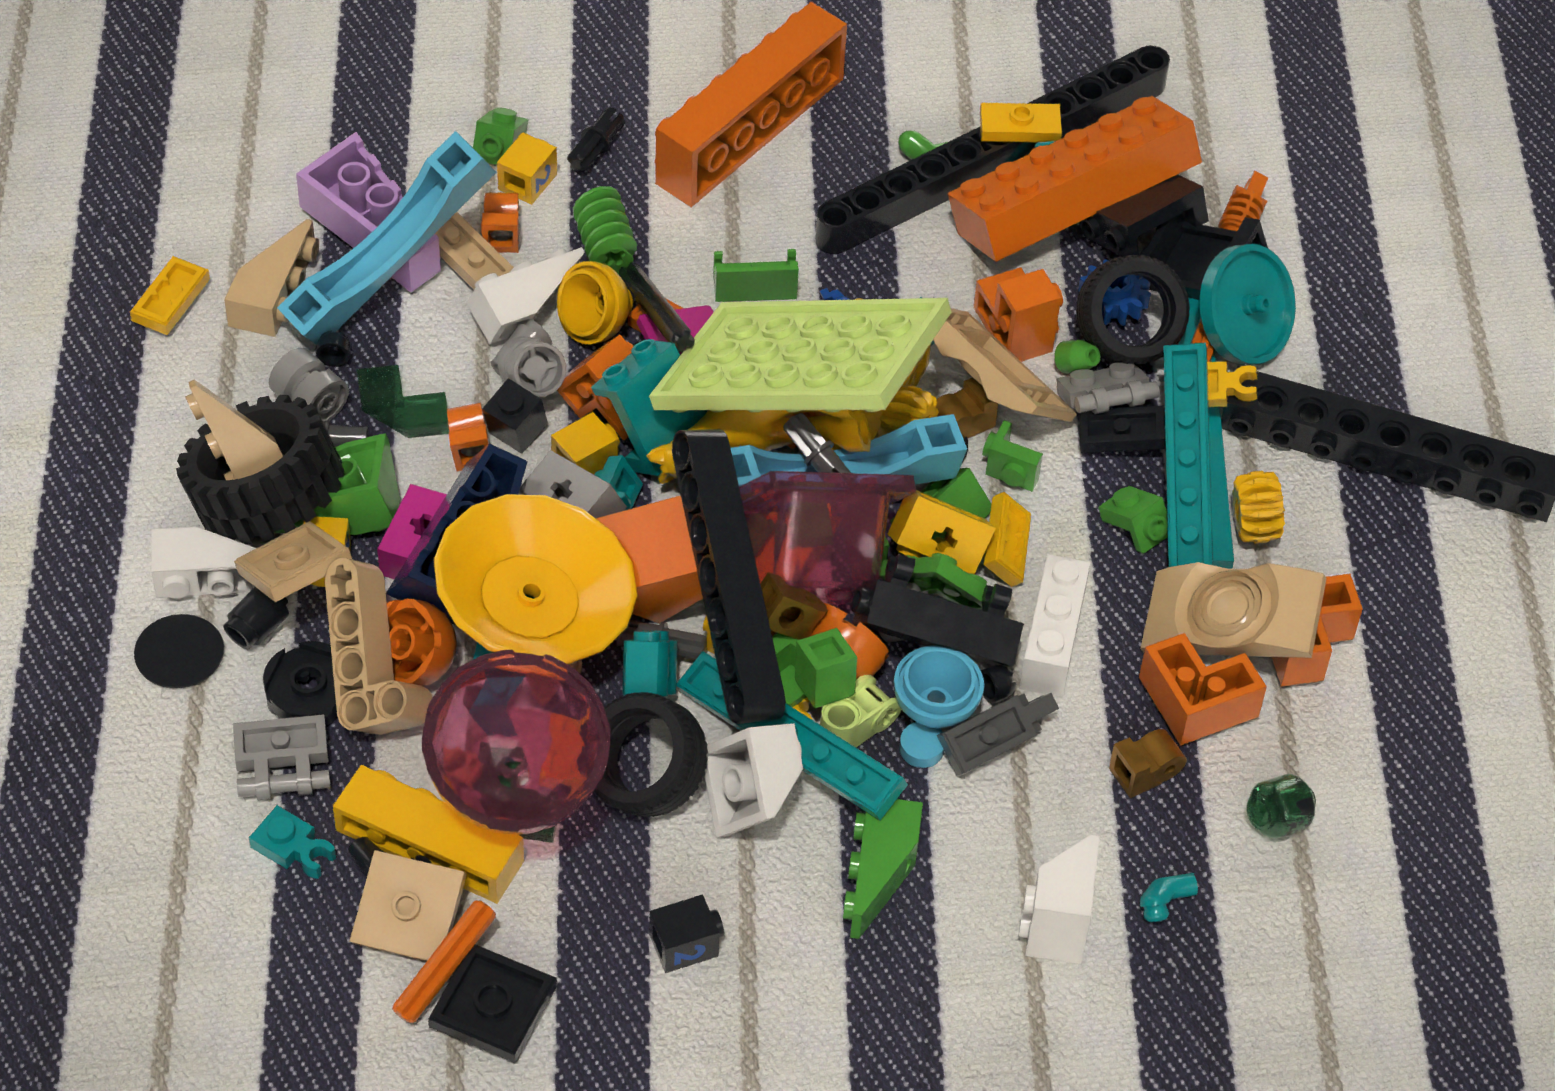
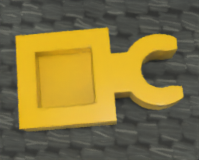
(1225, 383)

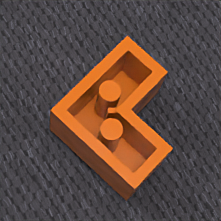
(1020, 310)
(578, 382)
(1336, 623)
(1200, 697)

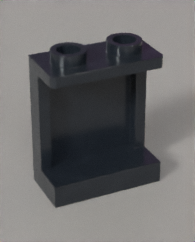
(1126, 220)
(1192, 249)

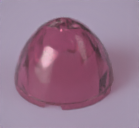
(521, 712)

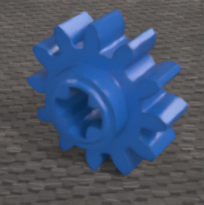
(1123, 297)

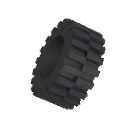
(275, 495)

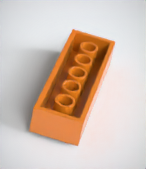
(749, 104)
(1074, 177)

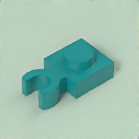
(288, 838)

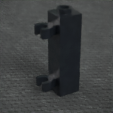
(933, 621)

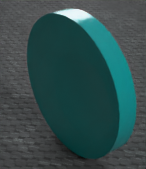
(1247, 304)

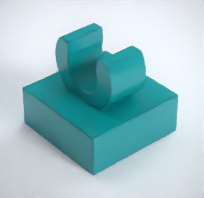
(621, 477)

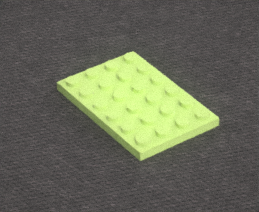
(802, 355)

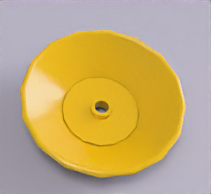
(540, 550)

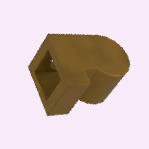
(971, 408)
(791, 609)
(1149, 761)

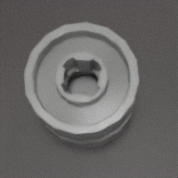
(532, 365)
(305, 377)

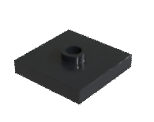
(493, 1003)

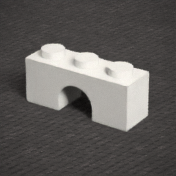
(1054, 625)

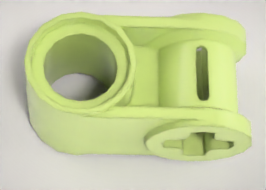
(861, 714)

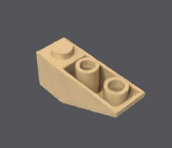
(269, 280)
(233, 435)

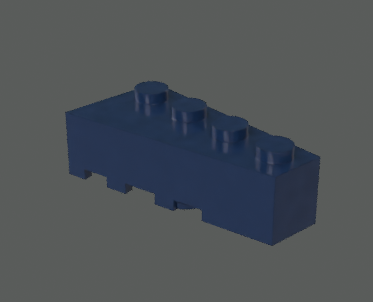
(484, 477)

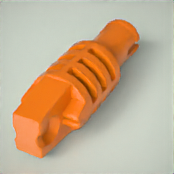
(1245, 202)

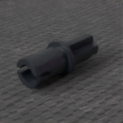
(595, 140)

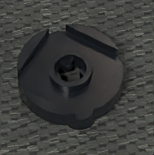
(285, 670)

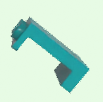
(629, 391)

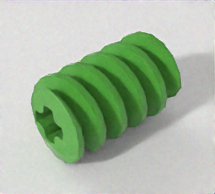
(605, 227)

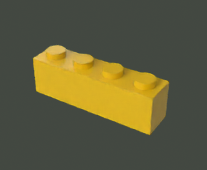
(418, 823)

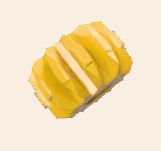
(907, 405)
(1258, 507)

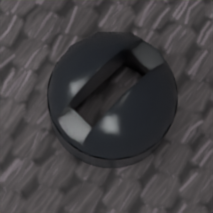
(331, 357)
(997, 683)

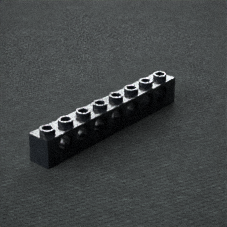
(1395, 445)

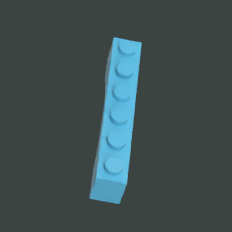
(439, 191)
(923, 448)

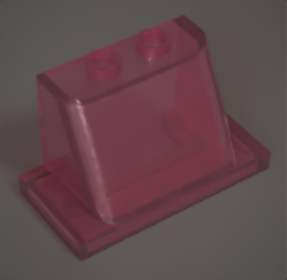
(821, 527)

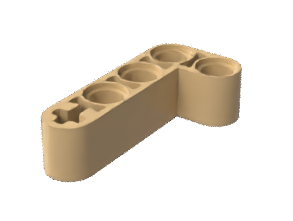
(362, 656)

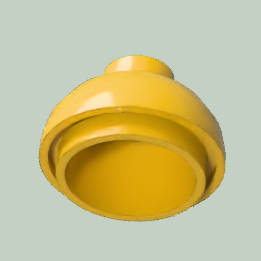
(593, 302)

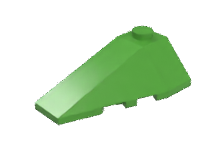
(368, 488)

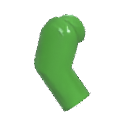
(915, 144)

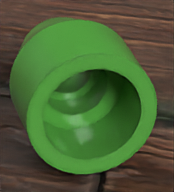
(1076, 355)

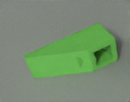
(883, 863)

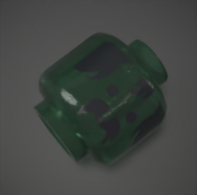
(1281, 806)

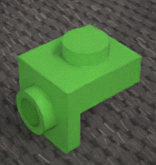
(497, 132)
(1010, 461)
(1140, 514)

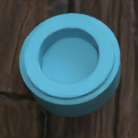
(921, 745)

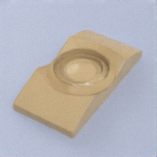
(997, 369)
(1237, 611)

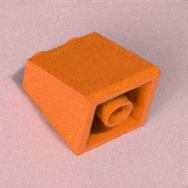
(661, 557)

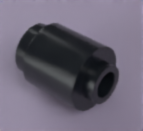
(255, 618)

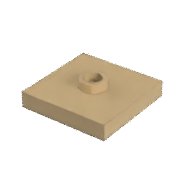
(291, 561)
(407, 906)

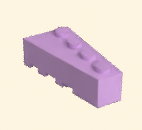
(353, 198)

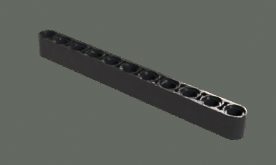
(929, 177)

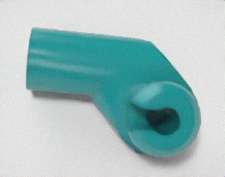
(1163, 891)

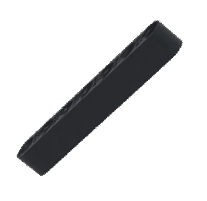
(728, 576)

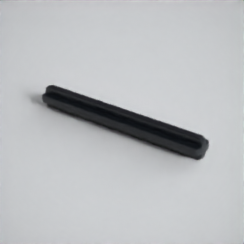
(656, 306)

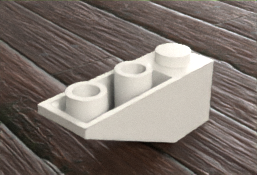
(520, 295)
(196, 563)

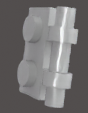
(1106, 388)
(281, 744)

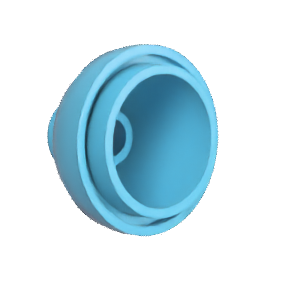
(942, 677)

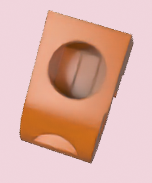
(501, 214)
(466, 430)

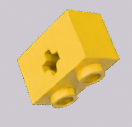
(923, 515)

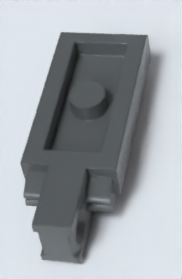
(994, 731)

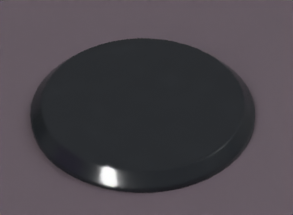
(178, 651)

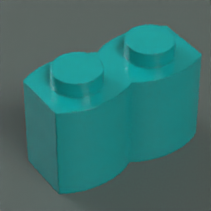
(650, 663)

